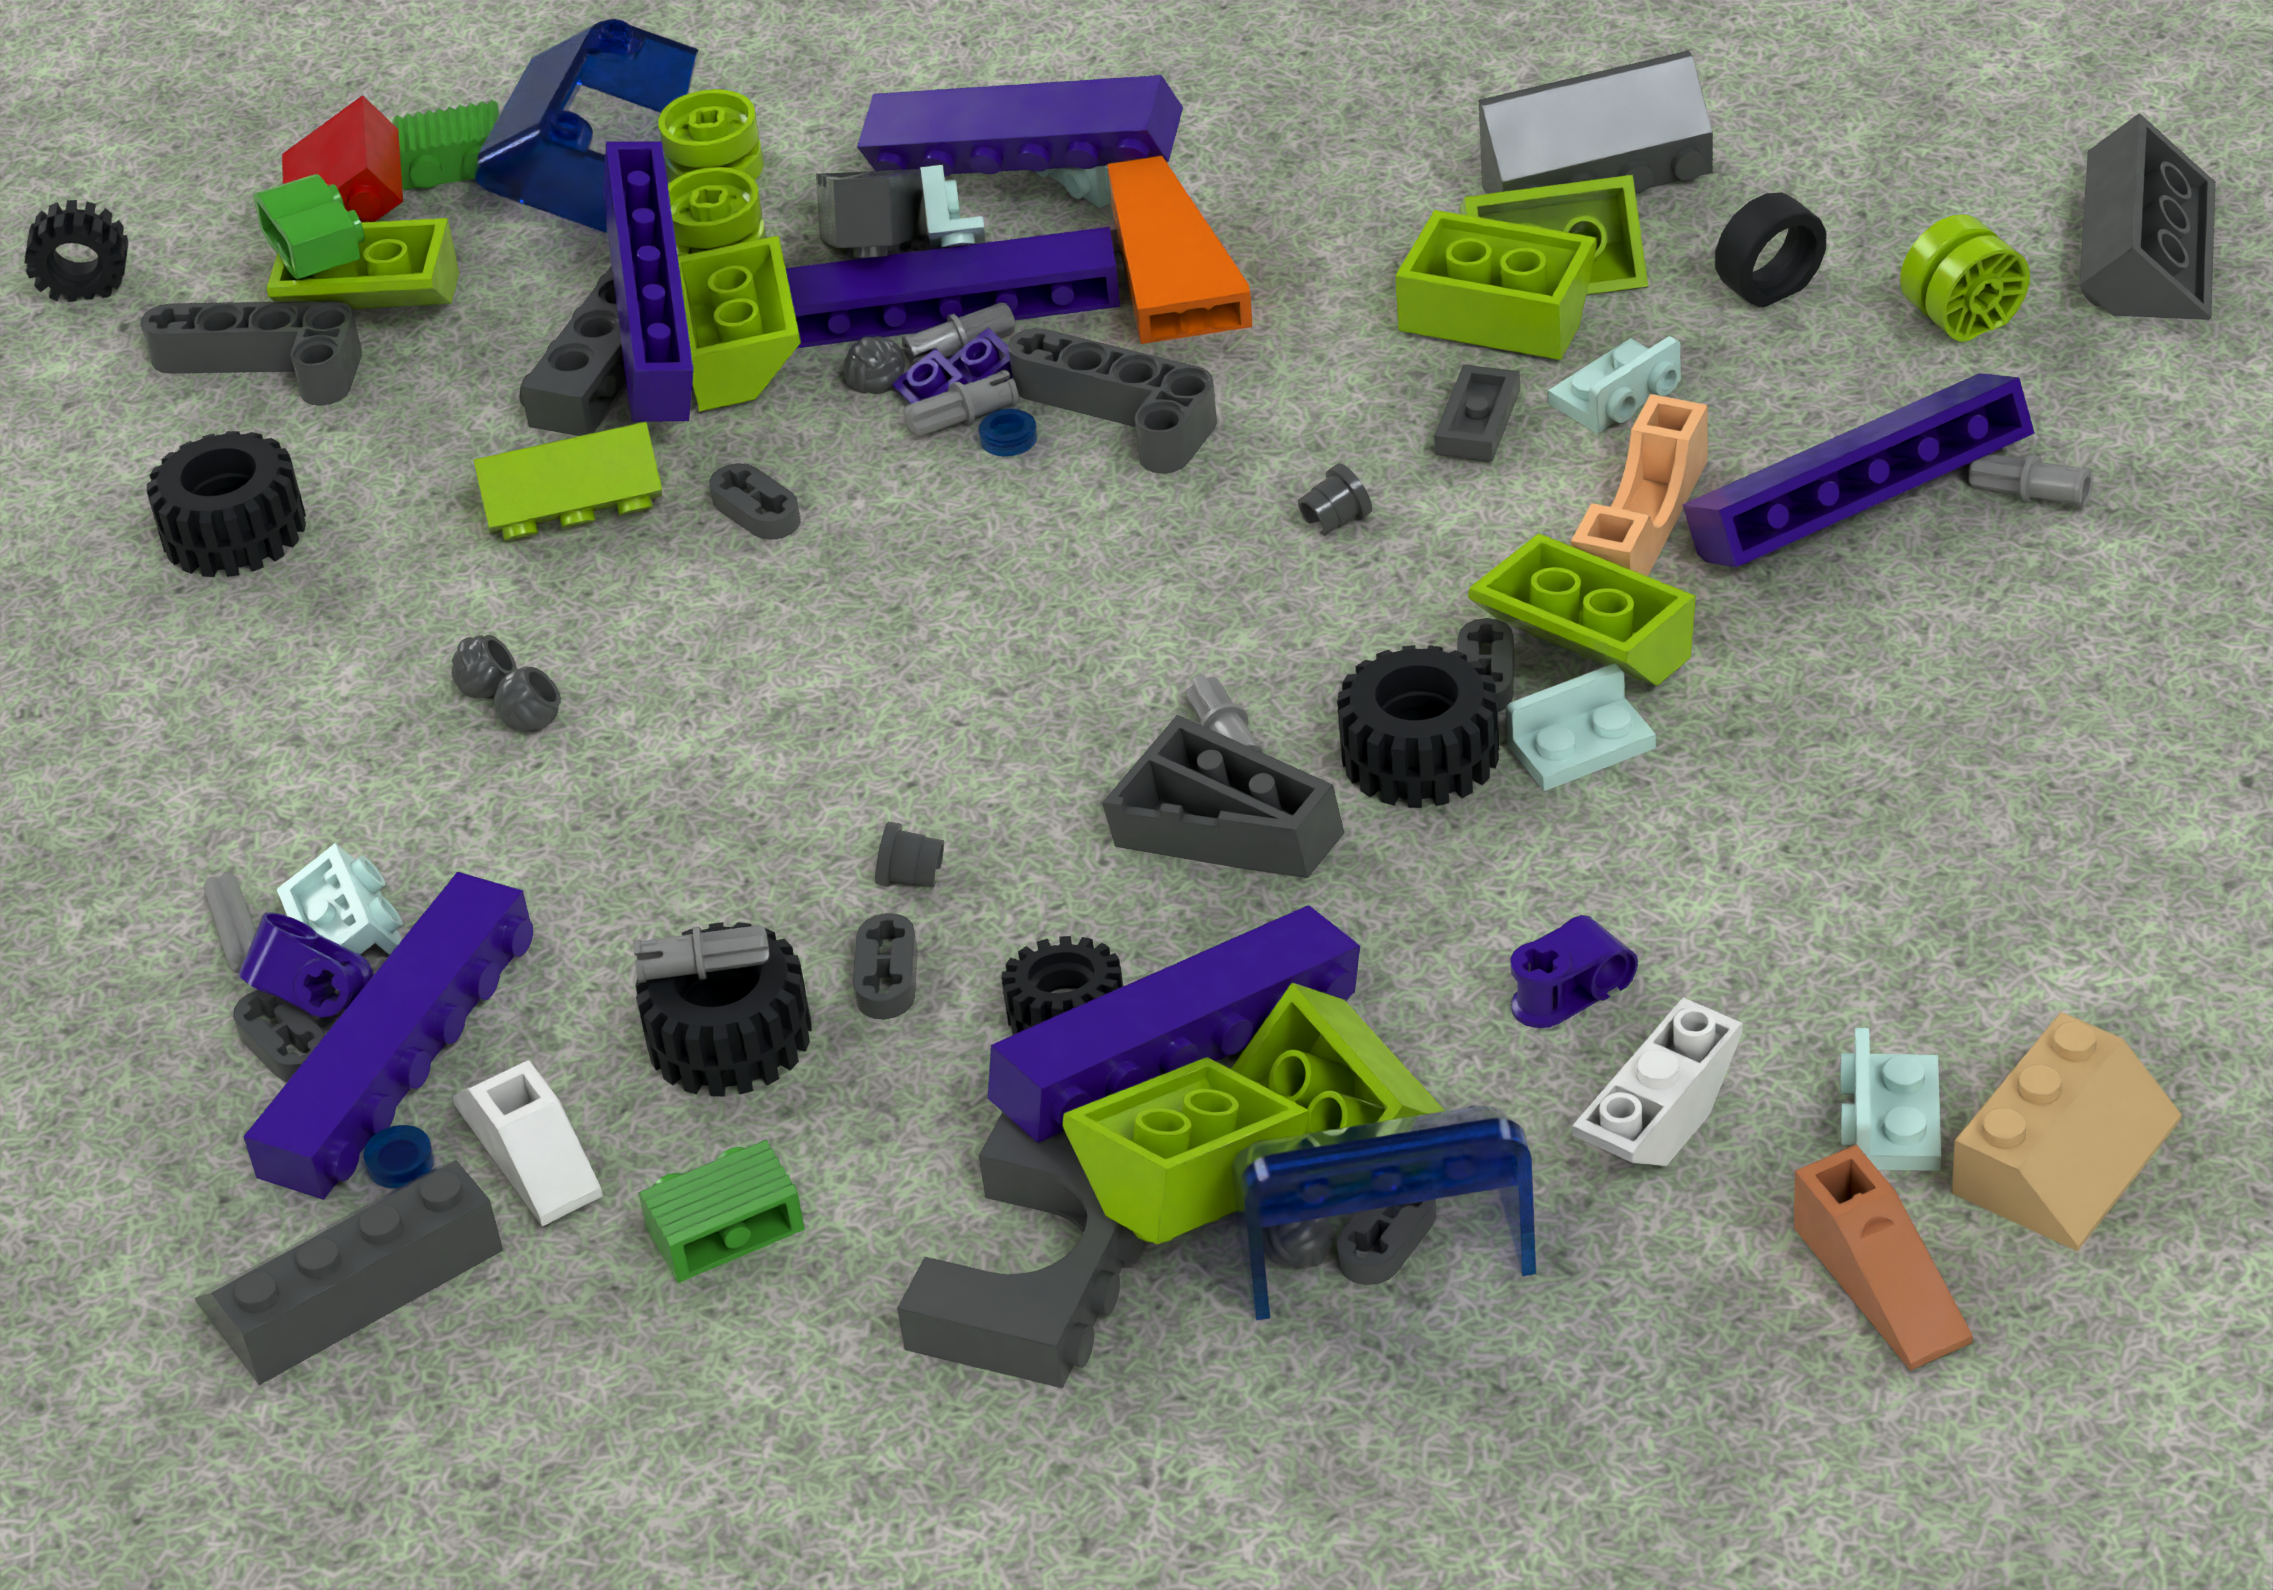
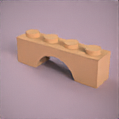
(1659, 475)

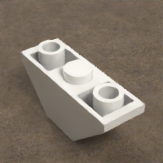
(1663, 1087)
(530, 1141)

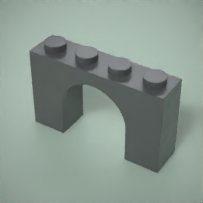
(1034, 1320)

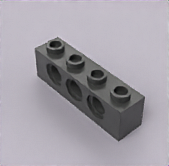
(581, 369)

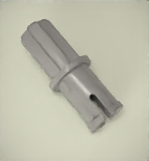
(957, 332)
(961, 404)
(2032, 479)
(1218, 711)
(701, 952)

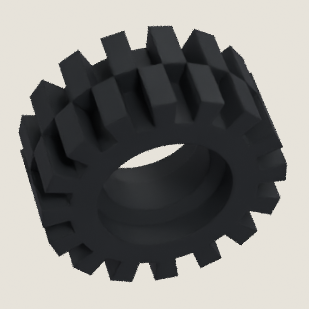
(82, 228)
(1052, 968)

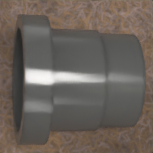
(1335, 500)
(907, 857)

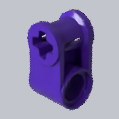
(296, 966)
(1568, 972)

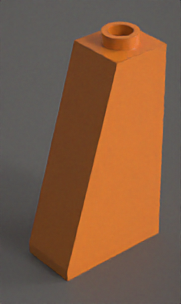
(1171, 257)

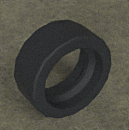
(1750, 232)

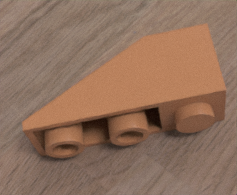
(1877, 1256)

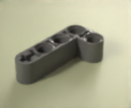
(240, 337)
(1159, 396)

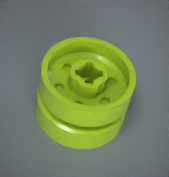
(710, 131)
(715, 209)
(1964, 277)

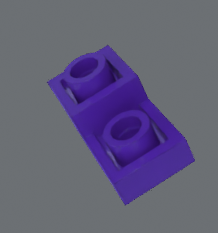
(934, 373)

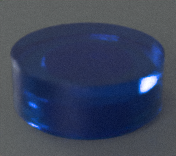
(1008, 432)
(398, 1155)

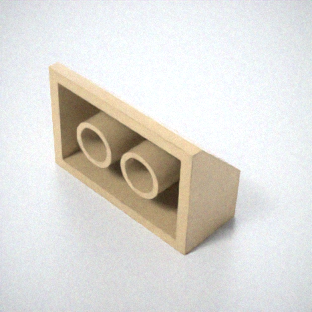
(2063, 1133)

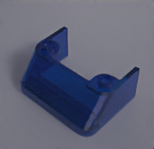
(542, 149)
(1378, 1169)

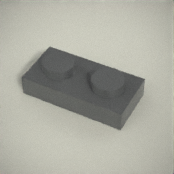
(1477, 413)

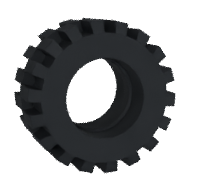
(226, 503)
(1418, 725)
(727, 1025)

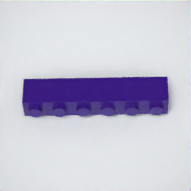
(1022, 126)
(647, 282)
(923, 287)
(1858, 469)
(1166, 1020)
(389, 1036)

